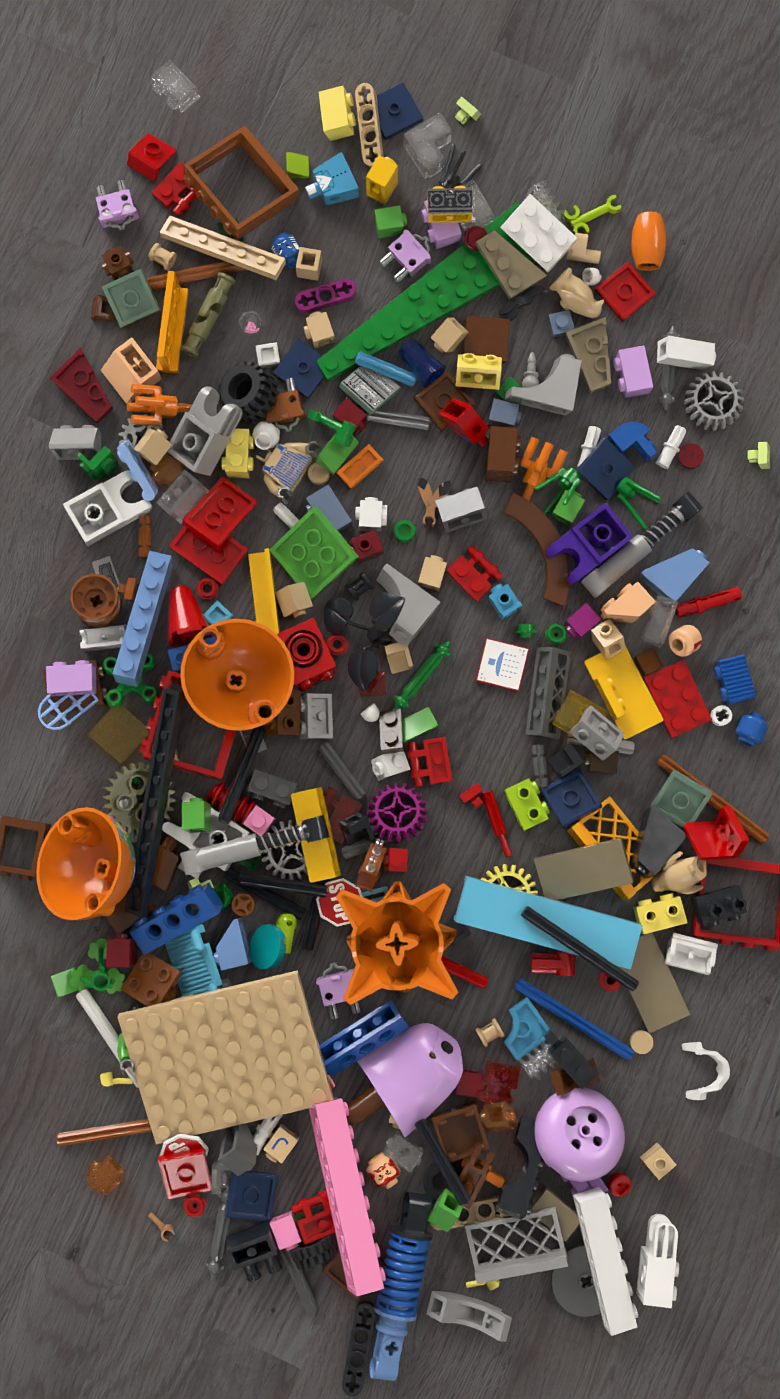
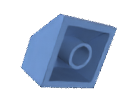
(233, 947)

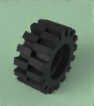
(314, 1253)

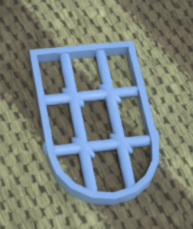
(62, 715)

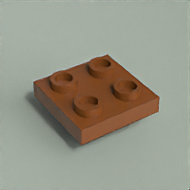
(152, 981)

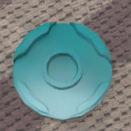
(267, 947)

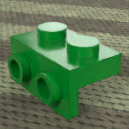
(100, 465)

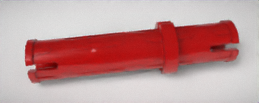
(698, 605)

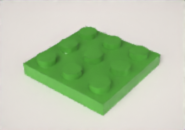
(314, 552)

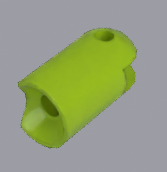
(288, 924)

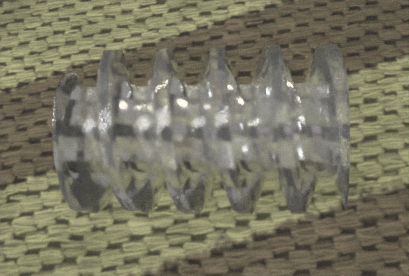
(542, 195)
(538, 1062)

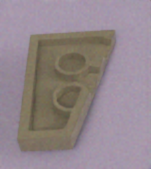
(508, 265)
(591, 346)

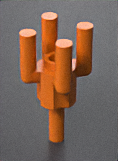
(157, 405)
(538, 470)

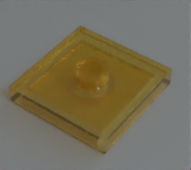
(572, 711)
(119, 733)

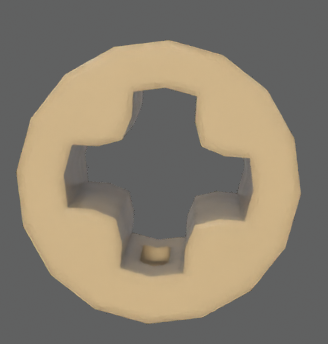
(162, 256)
(490, 1032)

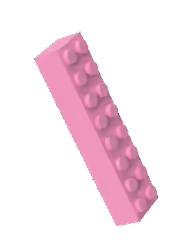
(346, 1197)

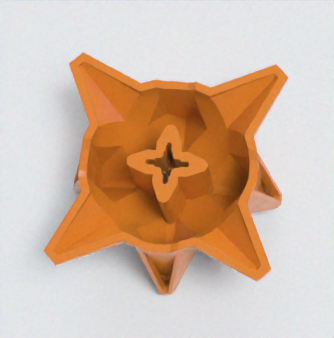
(380, 957)

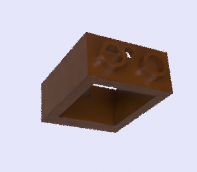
(43, 829)

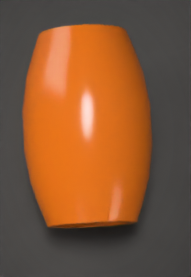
(648, 241)

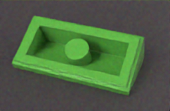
(335, 455)
(418, 724)

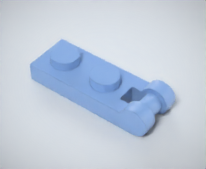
(137, 470)

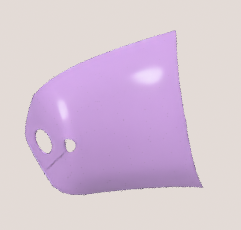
(408, 1078)

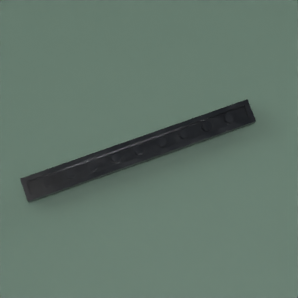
(155, 801)

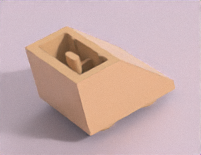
(127, 367)
(629, 606)

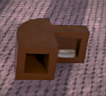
(564, 1083)

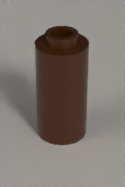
(364, 1106)

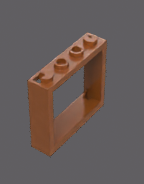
(244, 138)

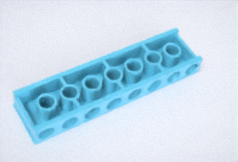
(500, 910)

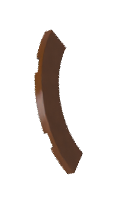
(545, 534)

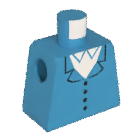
(333, 181)

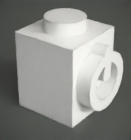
(371, 514)

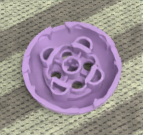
(555, 1136)

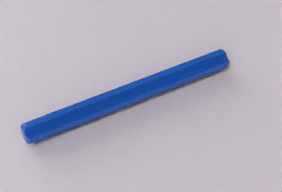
(574, 1019)

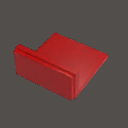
(149, 156)

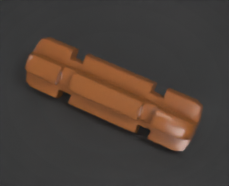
(144, 536)

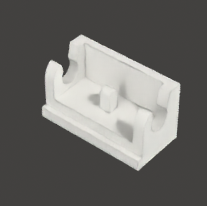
(102, 638)
(691, 953)

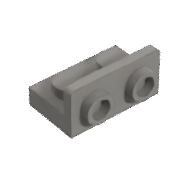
(316, 716)
(597, 733)

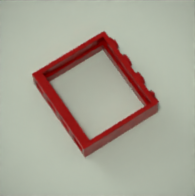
(146, 746)
(727, 938)

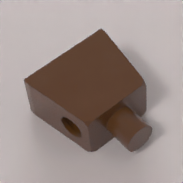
(166, 863)

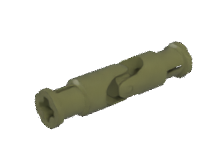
(206, 318)

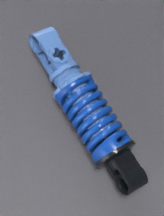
(402, 1286)

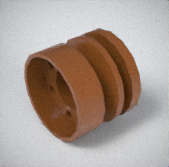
(89, 590)

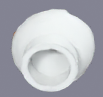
(266, 435)

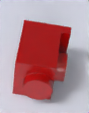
(396, 860)

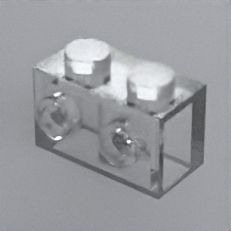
(182, 496)

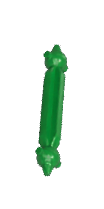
(422, 675)

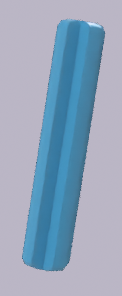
(385, 368)

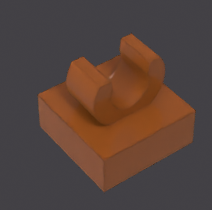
(129, 589)

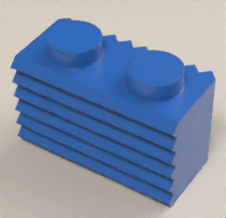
(734, 680)

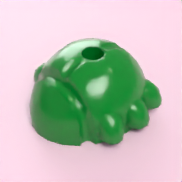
(224, 894)

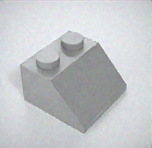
(70, 442)

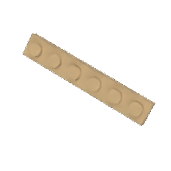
(223, 247)

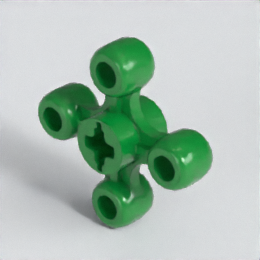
(123, 689)

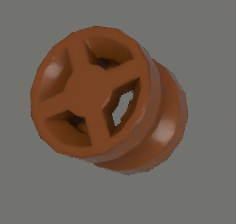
(240, 904)

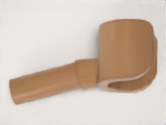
(162, 1227)

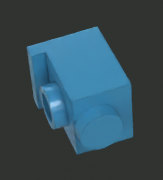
(507, 608)

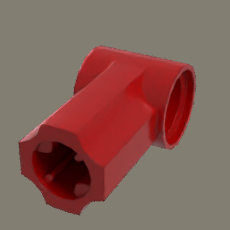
(559, 963)

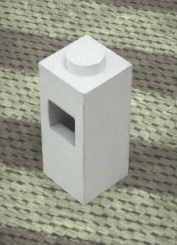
(686, 353)

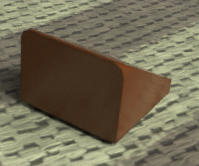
(101, 309)
(648, 662)

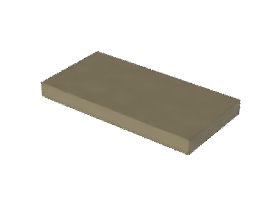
(584, 870)
(657, 993)

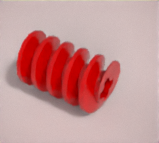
(218, 796)

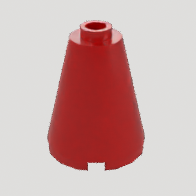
(184, 617)

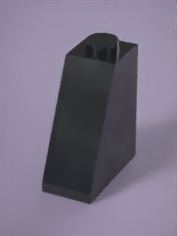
(655, 842)

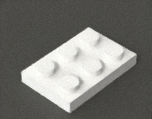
(539, 233)

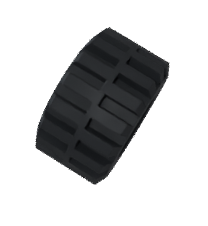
(260, 397)

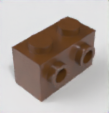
(288, 721)

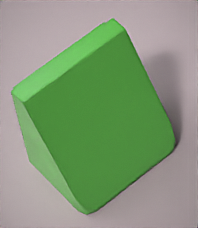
(61, 983)

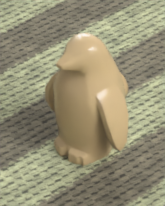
(576, 295)
(680, 875)

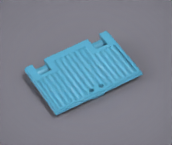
(195, 962)

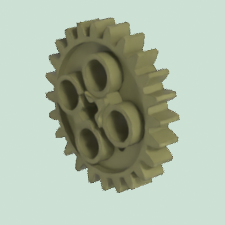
(122, 787)

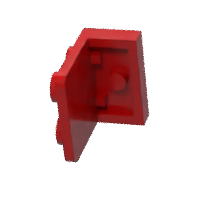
(718, 838)

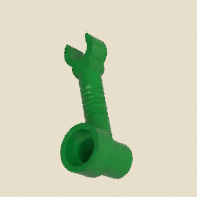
(344, 430)

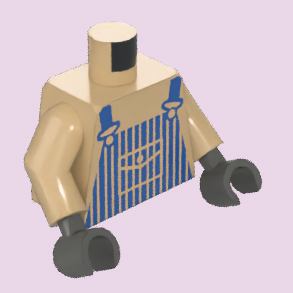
(286, 466)

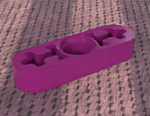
(308, 294)

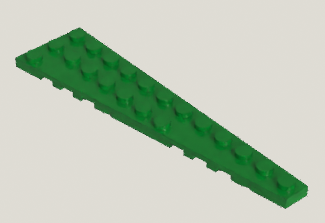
(437, 294)

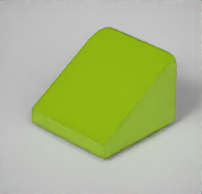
(297, 165)

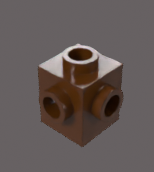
(117, 262)

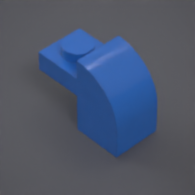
(633, 435)

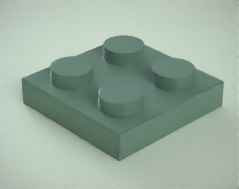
(131, 298)
(681, 798)

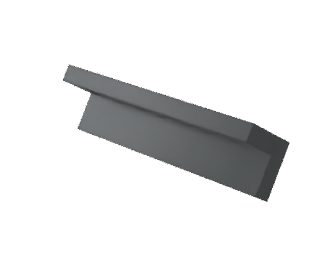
(544, 691)

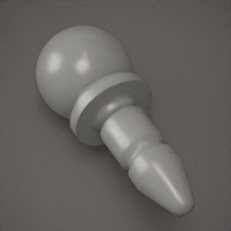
(530, 375)

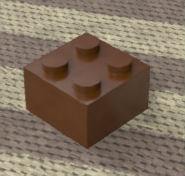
(501, 452)

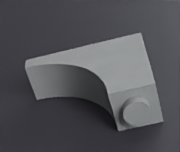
(556, 392)
(418, 604)

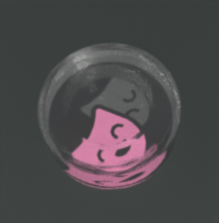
(250, 322)

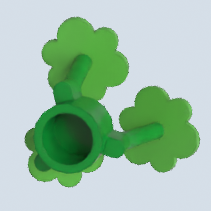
(99, 979)

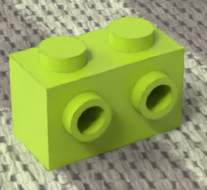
(526, 804)

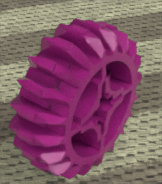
(405, 812)

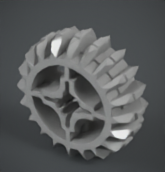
(710, 384)
(279, 866)

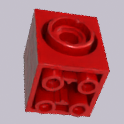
(317, 663)

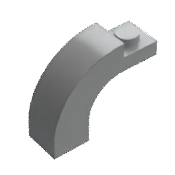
(468, 1311)

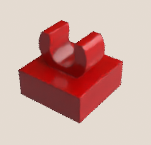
(471, 794)

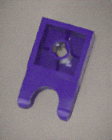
(586, 546)

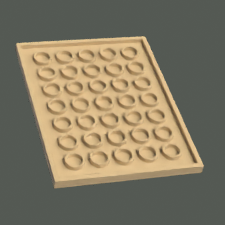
(226, 1057)

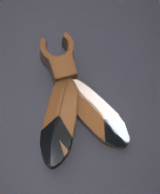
(430, 499)

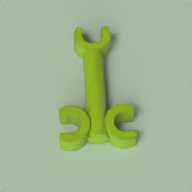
(578, 222)

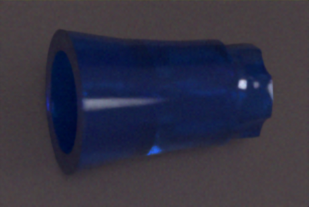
(421, 362)

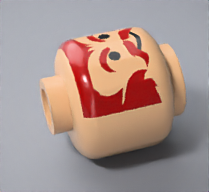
(685, 640)
(383, 1171)

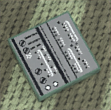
(369, 388)

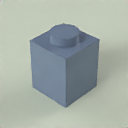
(504, 414)

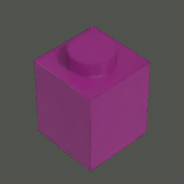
(581, 622)

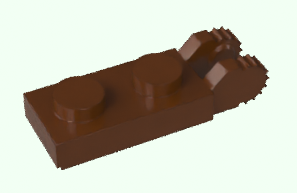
(475, 1174)

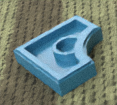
(526, 1029)

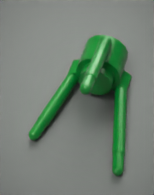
(567, 480)
(629, 488)

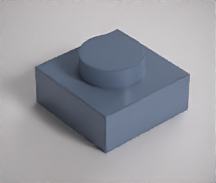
(560, 323)

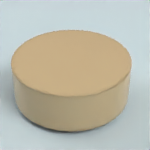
(318, 475)
(641, 1042)

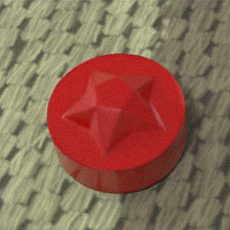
(619, 1184)

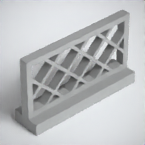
(516, 1264)

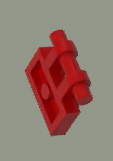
(172, 188)
(469, 578)
(436, 758)
(316, 1225)

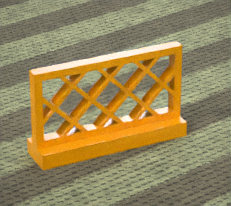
(172, 326)
(584, 838)

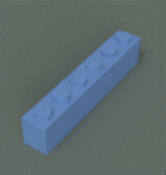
(143, 619)

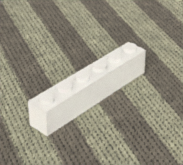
(605, 1260)

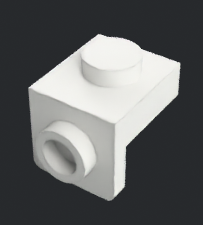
(389, 765)

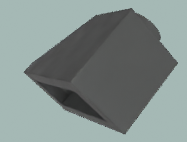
(238, 1149)

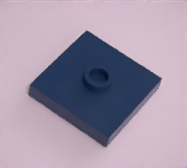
(396, 111)
(302, 367)
(605, 468)
(571, 798)
(251, 1196)

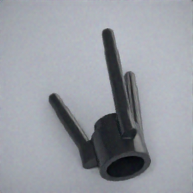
(451, 179)

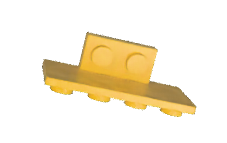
(624, 692)

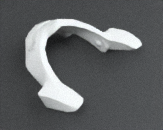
(722, 1069)

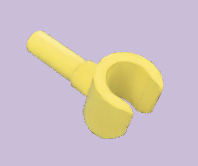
(107, 1079)
(491, 1284)

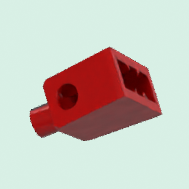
(465, 422)

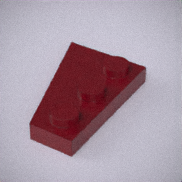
(82, 386)

